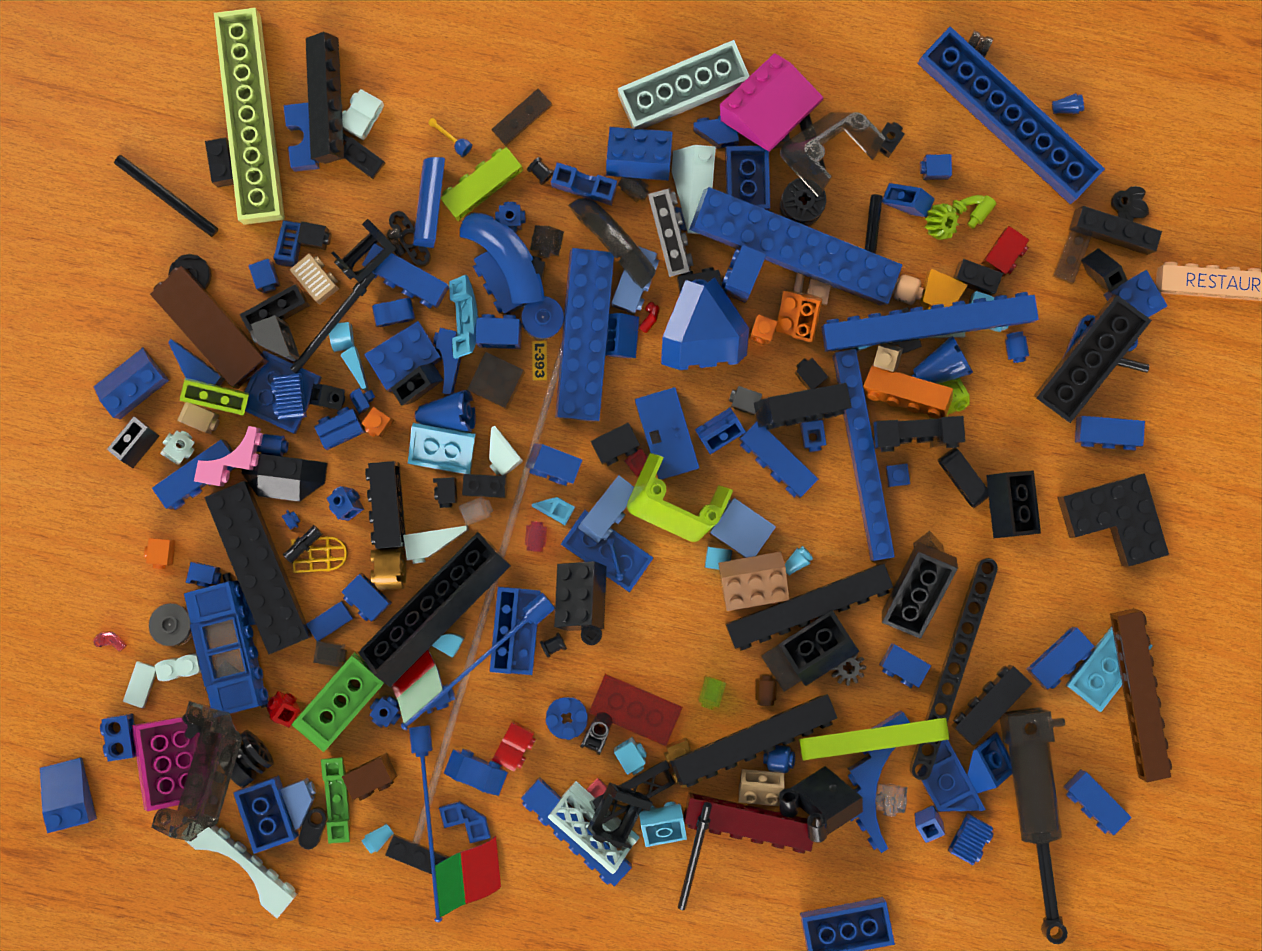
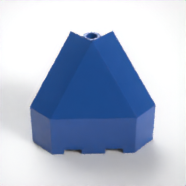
(704, 328)

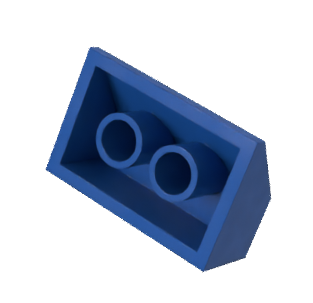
(130, 384)

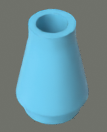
(798, 560)
(376, 839)

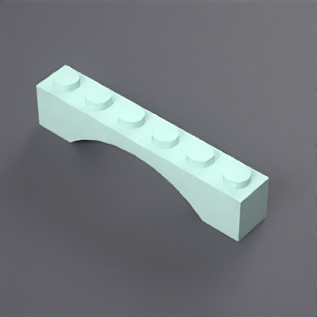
(272, 892)

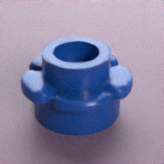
(291, 519)

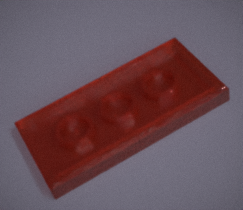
(636, 709)

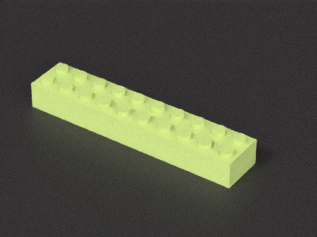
(249, 116)

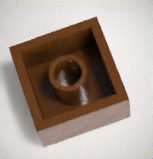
(369, 776)

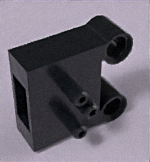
(825, 799)

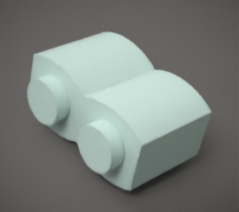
(361, 114)
(177, 667)

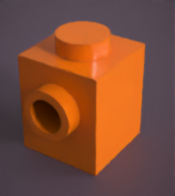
(763, 330)
(377, 422)
(159, 552)

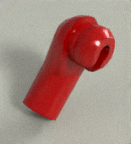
(651, 319)

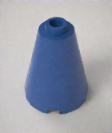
(943, 364)
(449, 412)

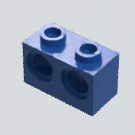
(112, 737)

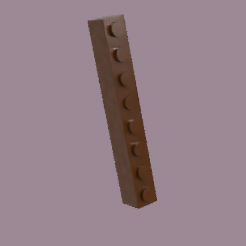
(1141, 695)

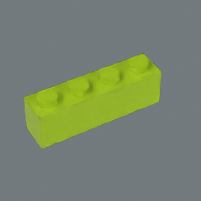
(482, 183)

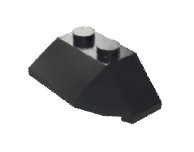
(285, 477)

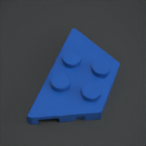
(949, 783)

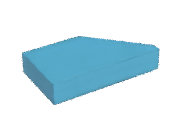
(555, 508)

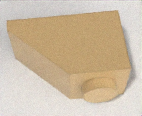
(199, 418)

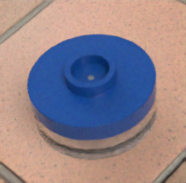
(542, 318)

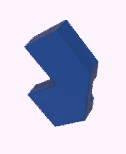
(460, 813)

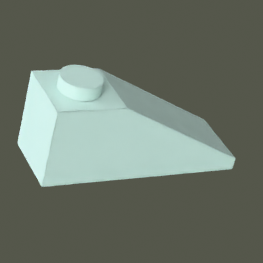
(426, 544)

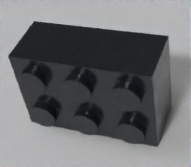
(1013, 504)
(580, 596)
(818, 648)

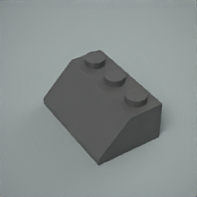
(275, 336)

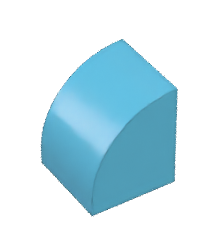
(342, 337)
(715, 556)
(449, 643)

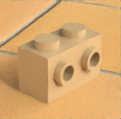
(760, 787)

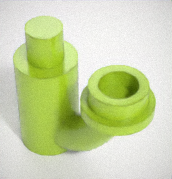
(979, 214)

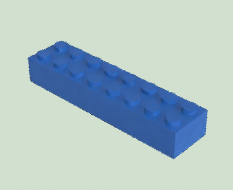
(584, 335)

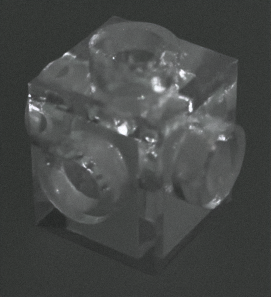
(891, 799)

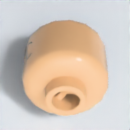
(908, 289)

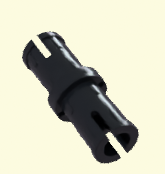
(302, 544)

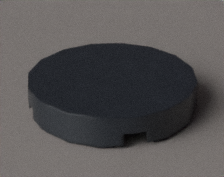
(196, 266)

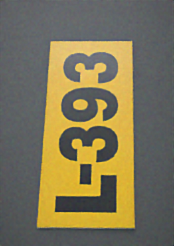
(539, 360)

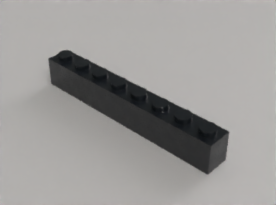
(808, 606)
(753, 739)

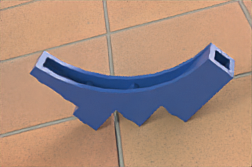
(866, 776)

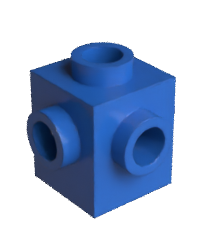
(511, 208)
(345, 503)
(392, 707)

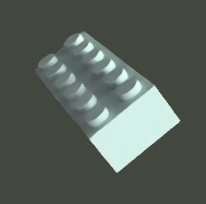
(683, 86)

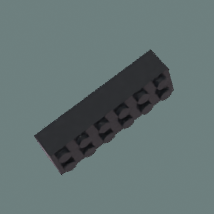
(1092, 358)

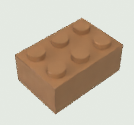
(754, 581)

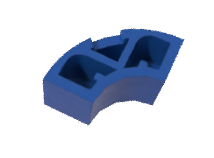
(476, 772)

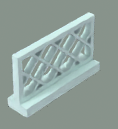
(579, 799)

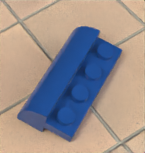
(518, 651)

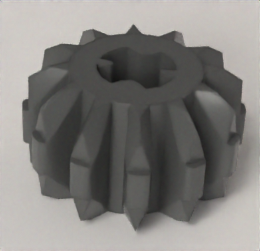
(852, 674)

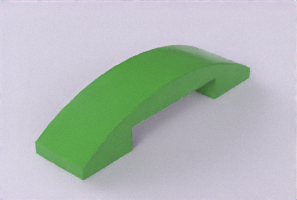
(336, 800)

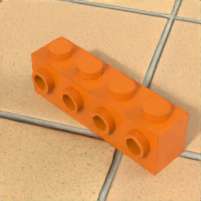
(908, 392)

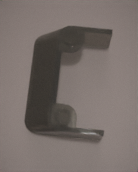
(806, 148)

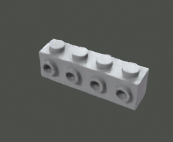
(669, 232)

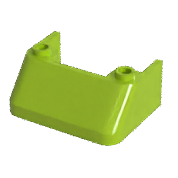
(648, 504)

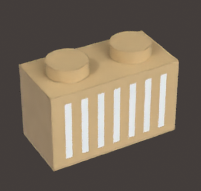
(314, 278)

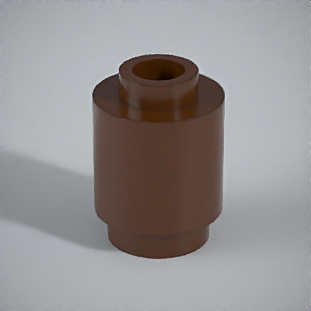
(765, 690)

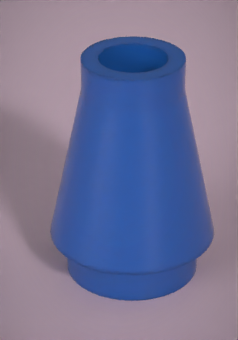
(1070, 105)

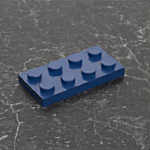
(631, 558)

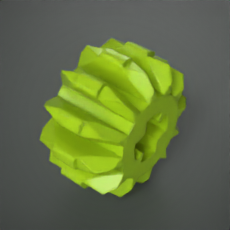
(941, 221)

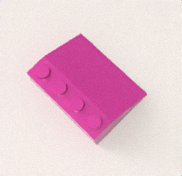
(770, 103)
(162, 761)

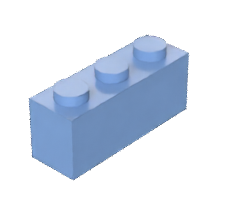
(629, 294)
(607, 510)

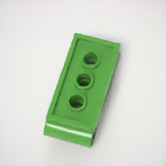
(312, 721)

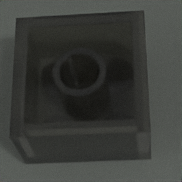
(496, 380)

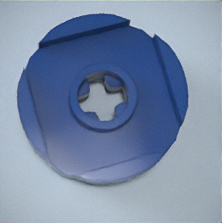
(554, 718)

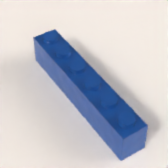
(543, 800)

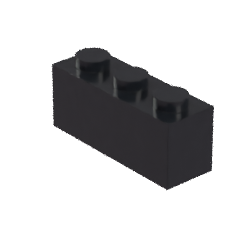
(282, 305)

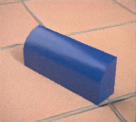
(429, 202)

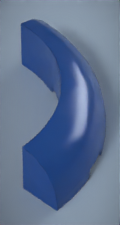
(508, 252)

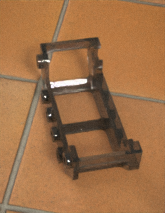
(207, 775)

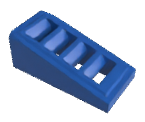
(292, 255)

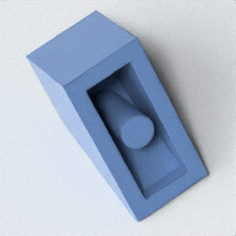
(299, 800)

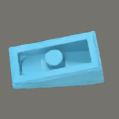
(353, 361)

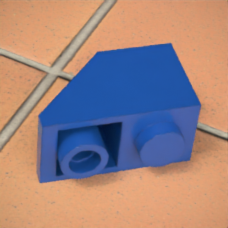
(716, 132)

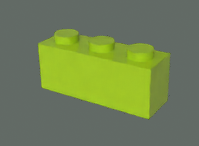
(214, 396)

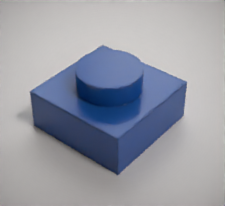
(897, 475)

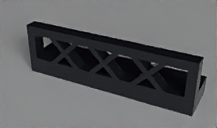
(634, 782)

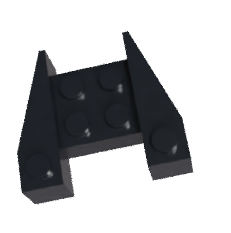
(939, 432)

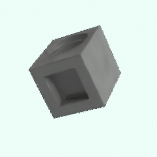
(744, 399)

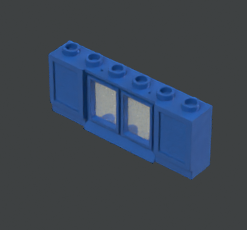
(226, 647)

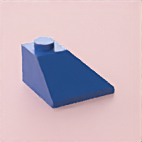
(989, 764)

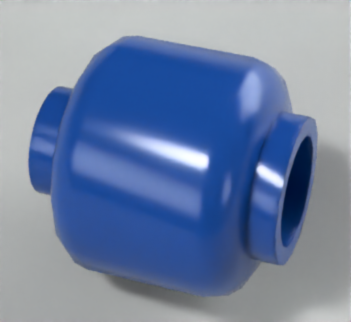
(780, 759)

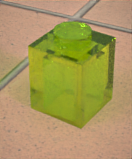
(711, 692)

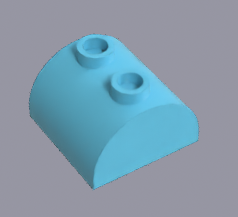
(663, 824)

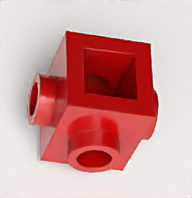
(283, 708)

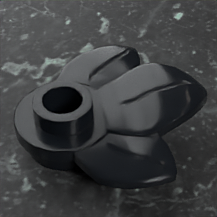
(1133, 204)

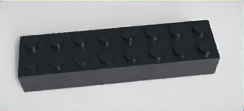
(258, 567)
(433, 609)

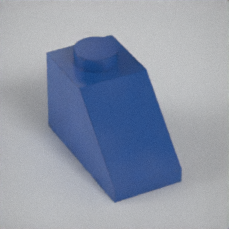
(908, 199)

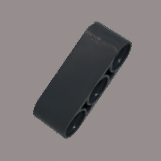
(964, 477)

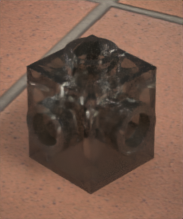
(546, 241)

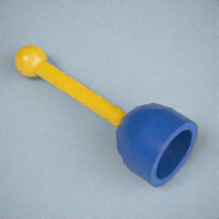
(461, 146)

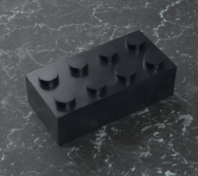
(802, 406)
(387, 504)
(919, 590)

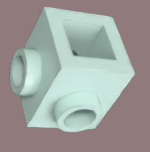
(174, 453)

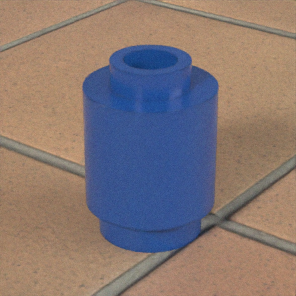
(1017, 347)
(273, 445)

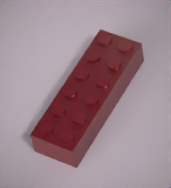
(750, 822)

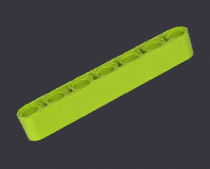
(874, 739)

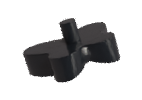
(191, 729)

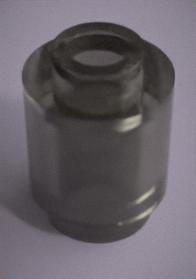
(634, 188)

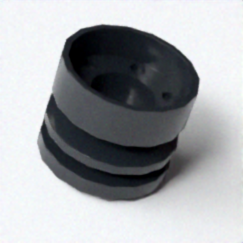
(794, 210)
(251, 756)

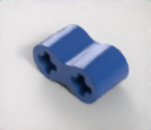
(393, 312)

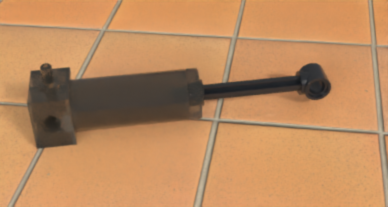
(1036, 797)

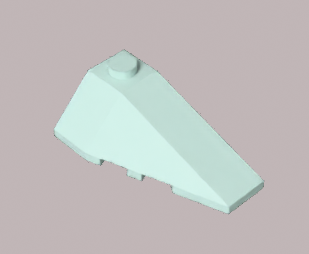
(692, 174)

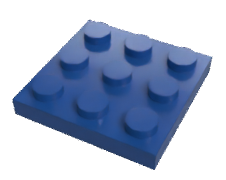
(260, 395)

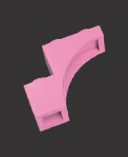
(243, 457)

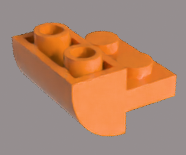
(799, 315)

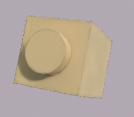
(888, 357)

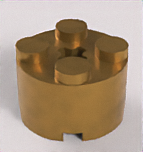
(388, 568)

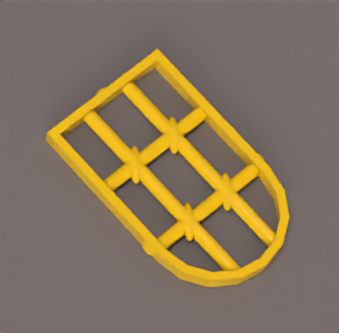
(327, 560)

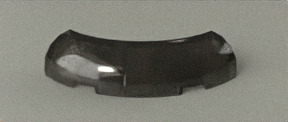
(615, 240)

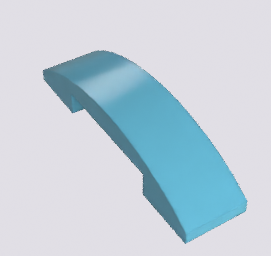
(466, 316)

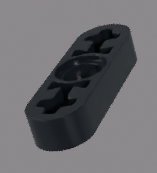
(406, 222)

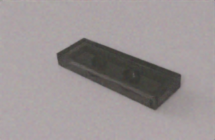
(521, 117)
(1071, 257)

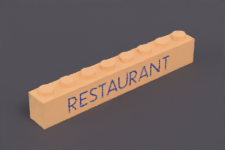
(1209, 281)

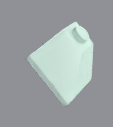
(502, 454)

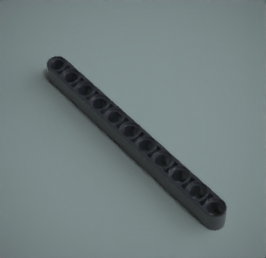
(960, 659)

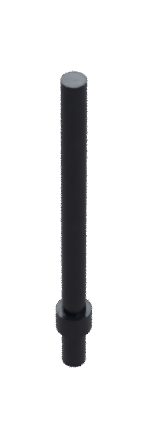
(358, 290)
(703, 824)

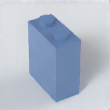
(742, 529)

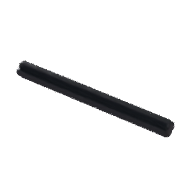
(166, 195)

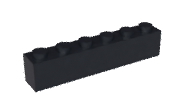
(324, 98)

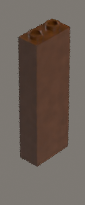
(209, 327)

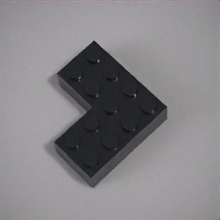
(1125, 509)

